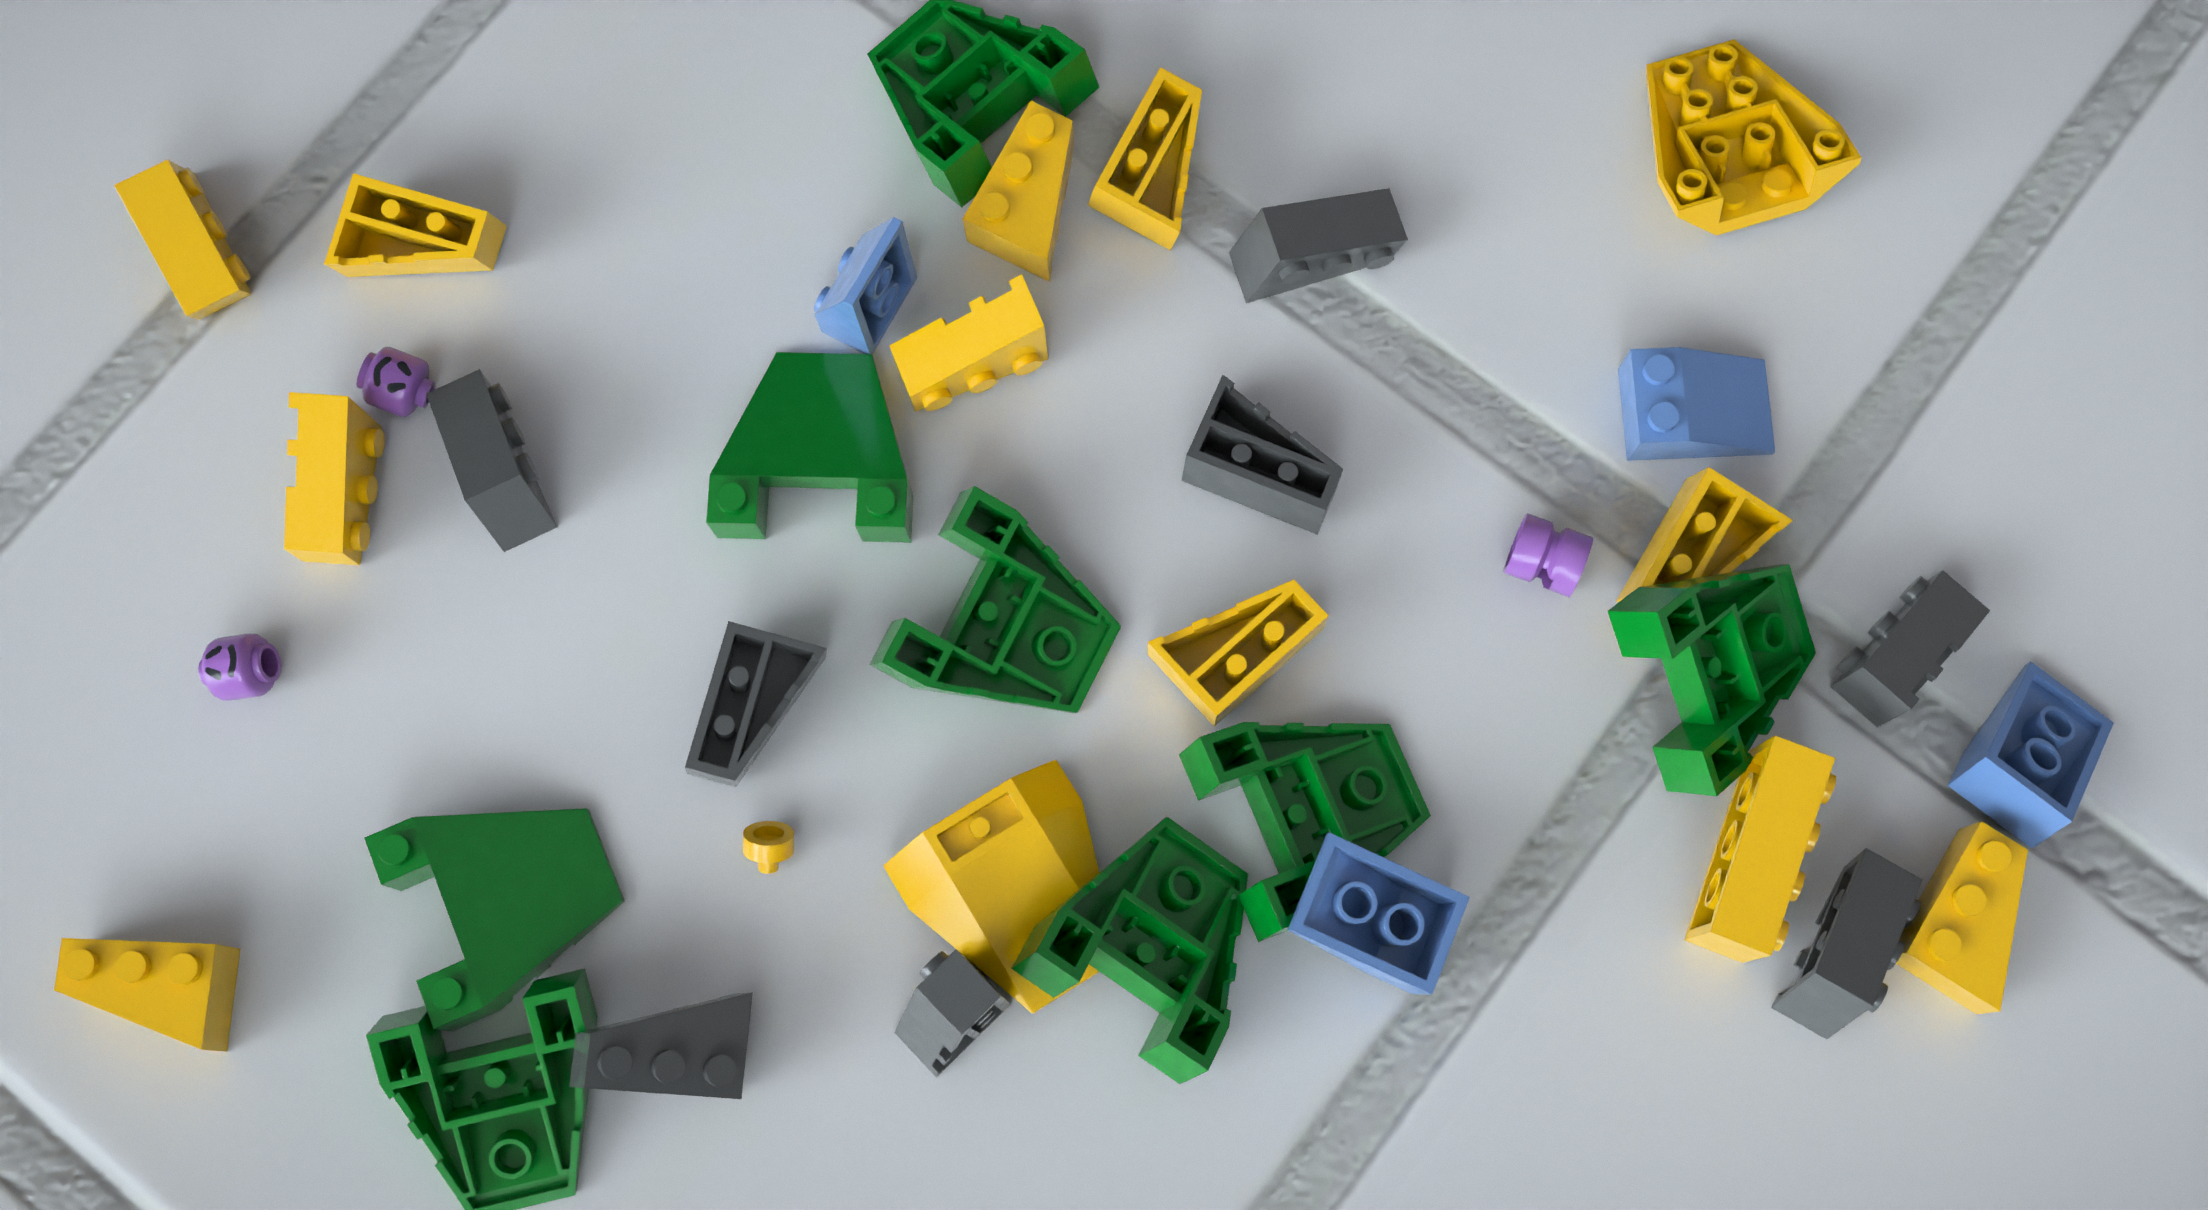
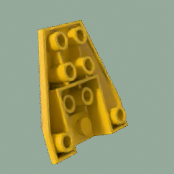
(1739, 140)
(1000, 871)

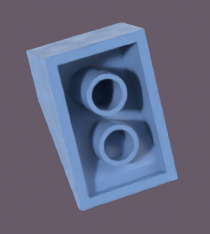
(869, 288)
(1694, 404)
(2032, 757)
(1378, 915)

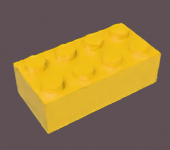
(1761, 851)

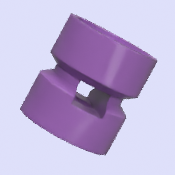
(1548, 555)

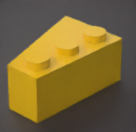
(1024, 193)
(973, 350)
(333, 479)
(1705, 532)
(1236, 651)
(1968, 919)

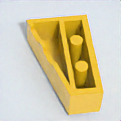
(1150, 165)
(410, 232)
(185, 238)
(159, 985)

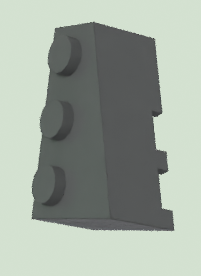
(1316, 242)
(489, 459)
(1259, 462)
(1908, 648)
(747, 699)
(1853, 945)
(948, 1010)
(671, 1052)

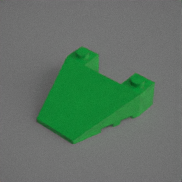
(965, 76)
(813, 426)
(1019, 626)
(1729, 658)
(1300, 789)
(514, 894)
(1162, 930)
(500, 1109)

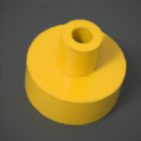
(768, 844)

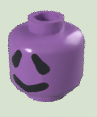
(395, 381)
(239, 667)

